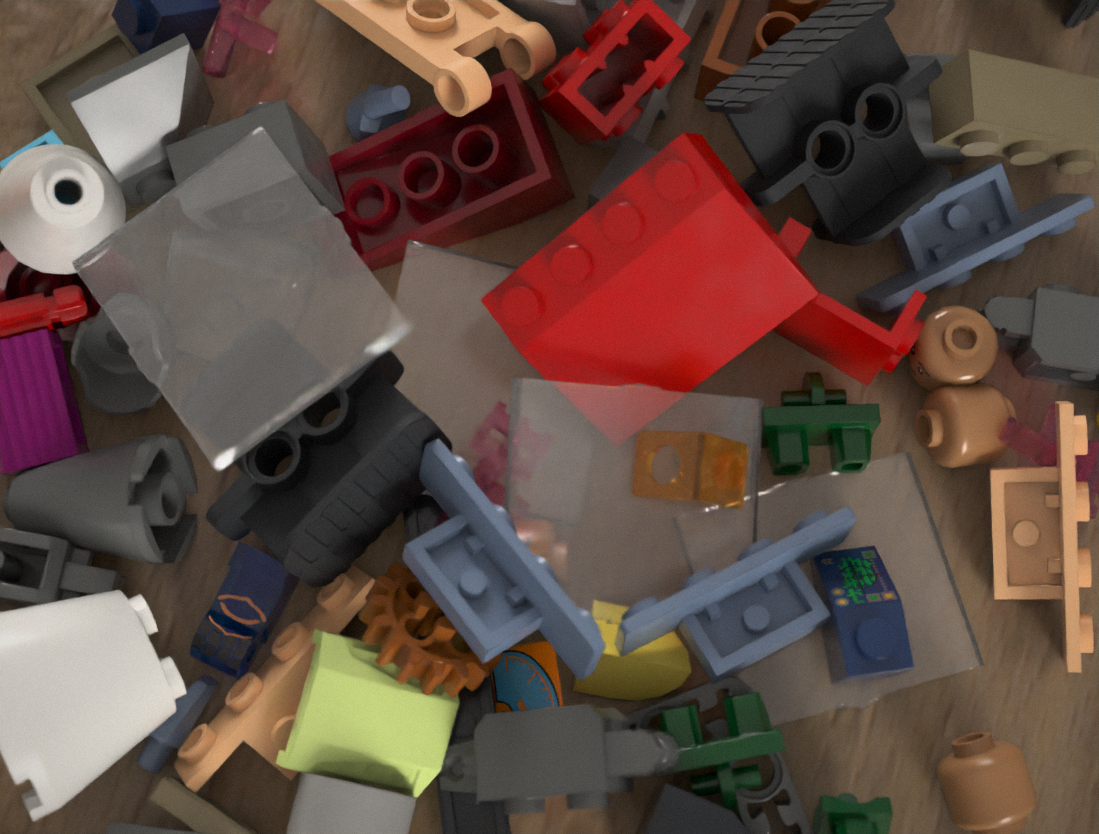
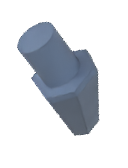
(177, 727)

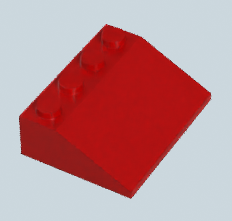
(654, 280)

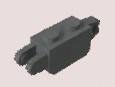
(1050, 334)
(48, 570)
(555, 755)

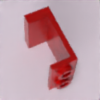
(843, 335)

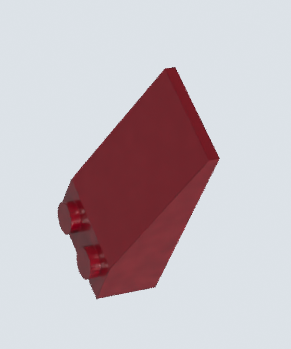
(450, 175)

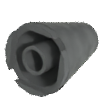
(112, 499)

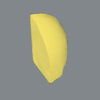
(640, 674)

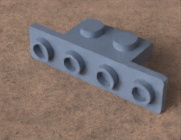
(965, 228)
(489, 576)
(747, 607)

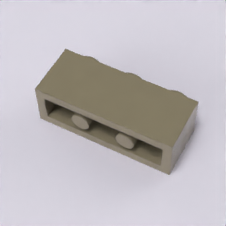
(1016, 112)

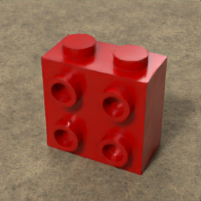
(626, 57)

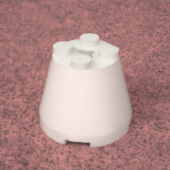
(78, 691)

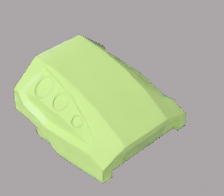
(366, 724)

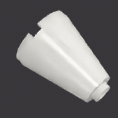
(41, 228)

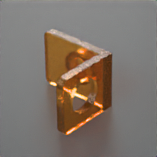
(710, 468)

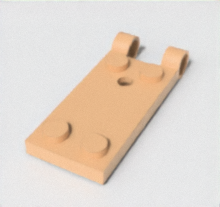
(443, 38)

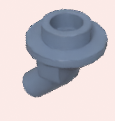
(376, 110)

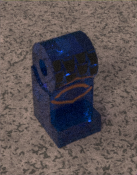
(243, 611)

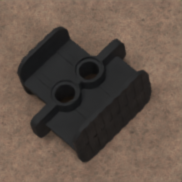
(815, 85)
(342, 477)

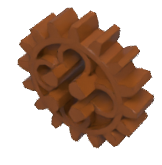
(401, 608)

